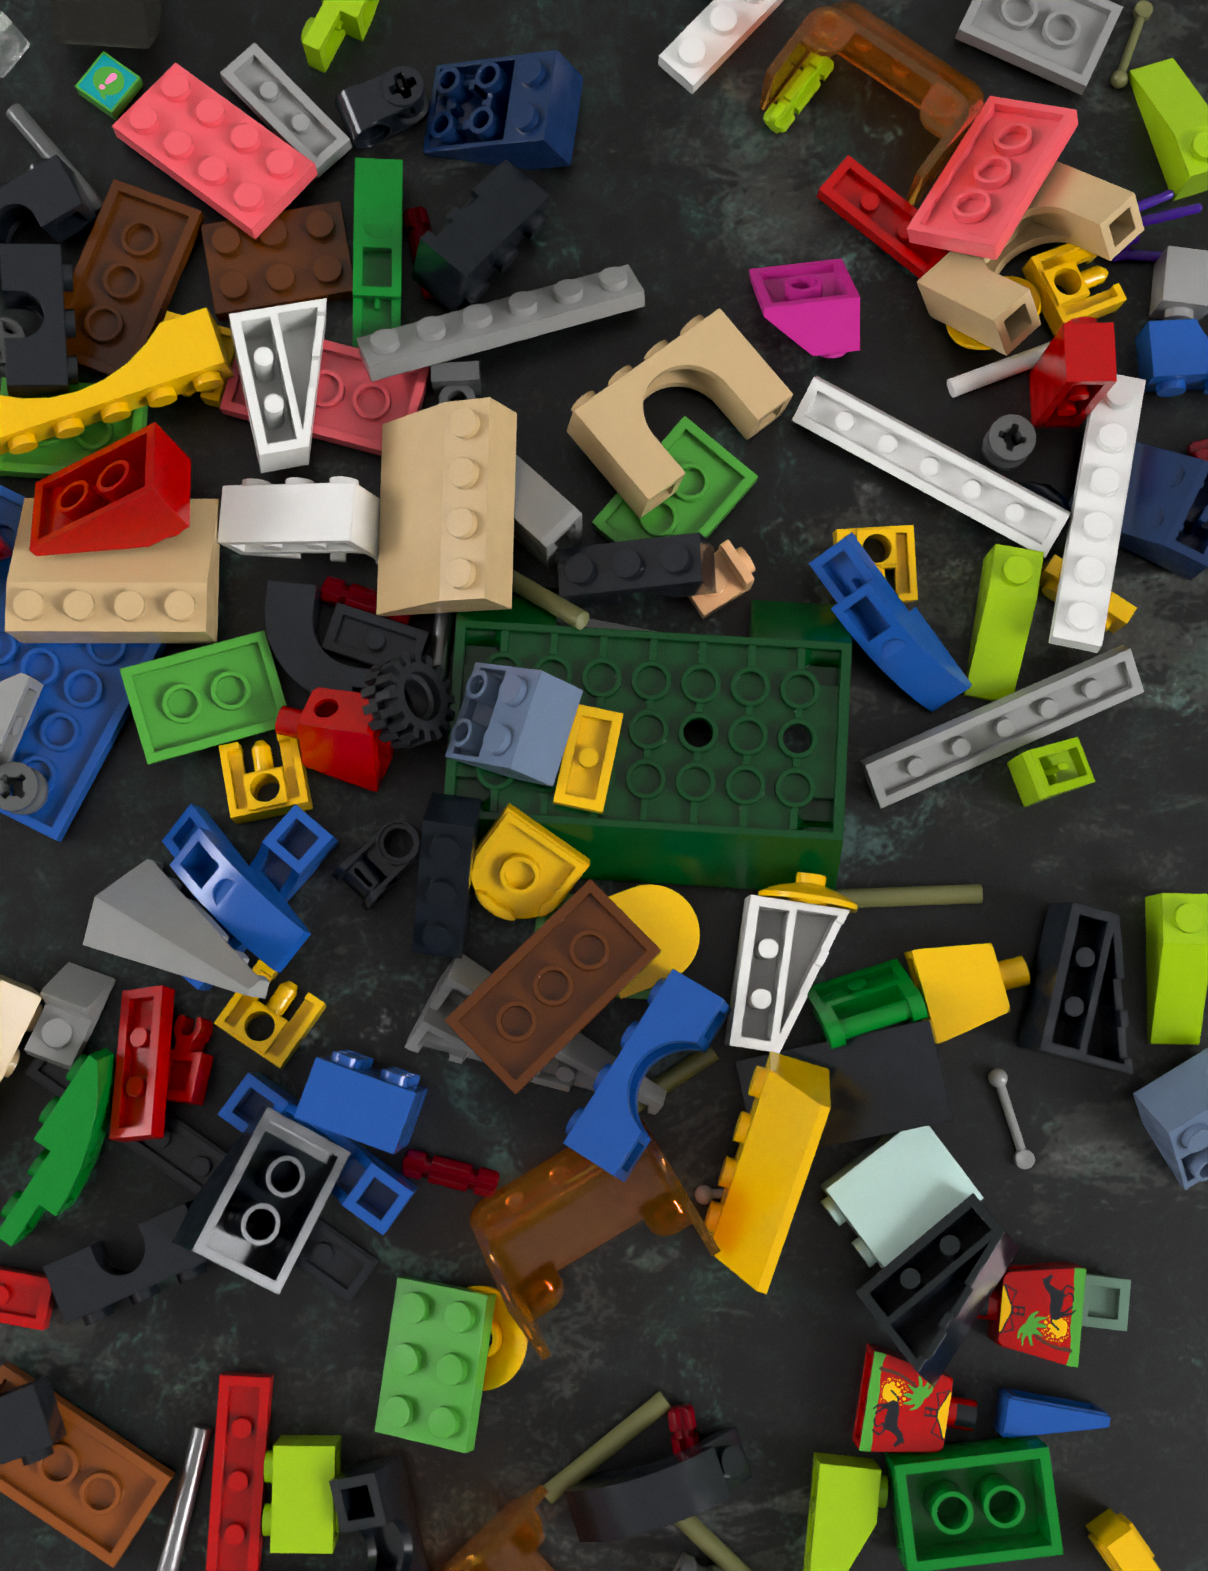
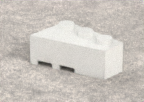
(279, 374)
(299, 518)
(775, 967)

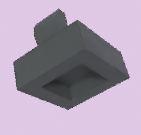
(455, 380)

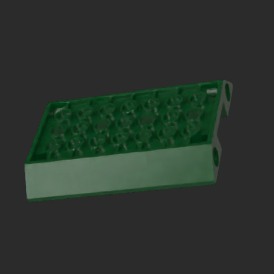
(674, 811)

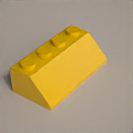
(769, 1166)

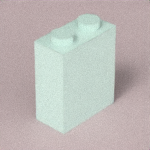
(896, 1192)

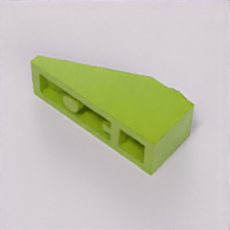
(1175, 123)
(1002, 620)
(1176, 966)
(841, 1509)

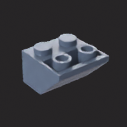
(514, 722)
(1177, 1118)

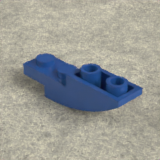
(884, 627)
(232, 890)

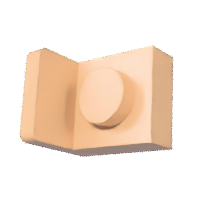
(732, 577)

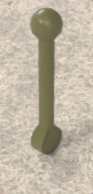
(1141, 13)

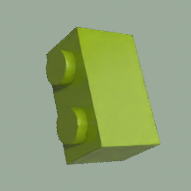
(302, 1503)

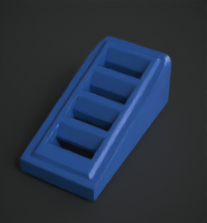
(1031, 1413)

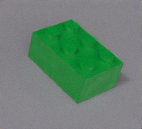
(974, 1504)

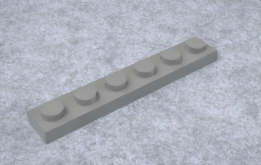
(500, 322)
(1002, 726)

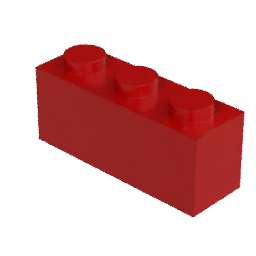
(1073, 374)

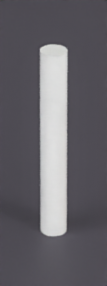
(995, 371)

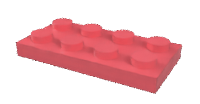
(215, 150)
(992, 177)
(348, 403)

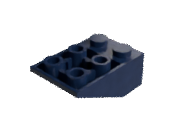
(504, 110)
(1167, 510)

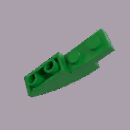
(377, 245)
(72, 1139)

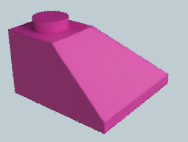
(811, 305)

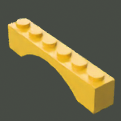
(176, 359)

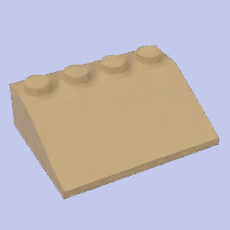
(447, 509)
(119, 594)

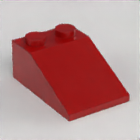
(114, 498)

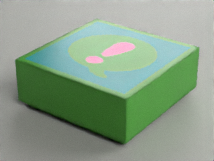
(109, 85)

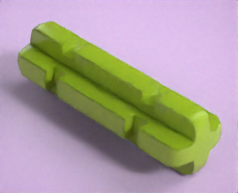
(797, 92)

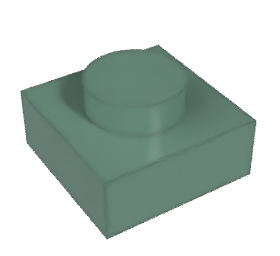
(1106, 1302)

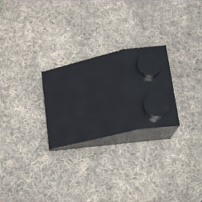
(263, 1200)

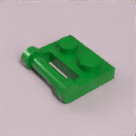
(865, 1002)

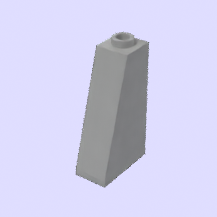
(543, 516)

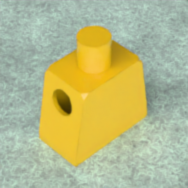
(964, 985)

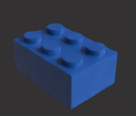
(362, 1101)

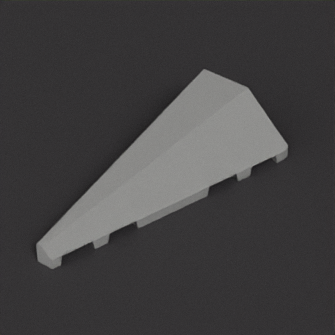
(158, 926)
(573, 1066)

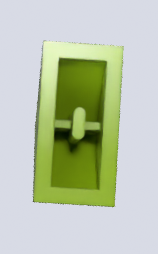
(1050, 771)

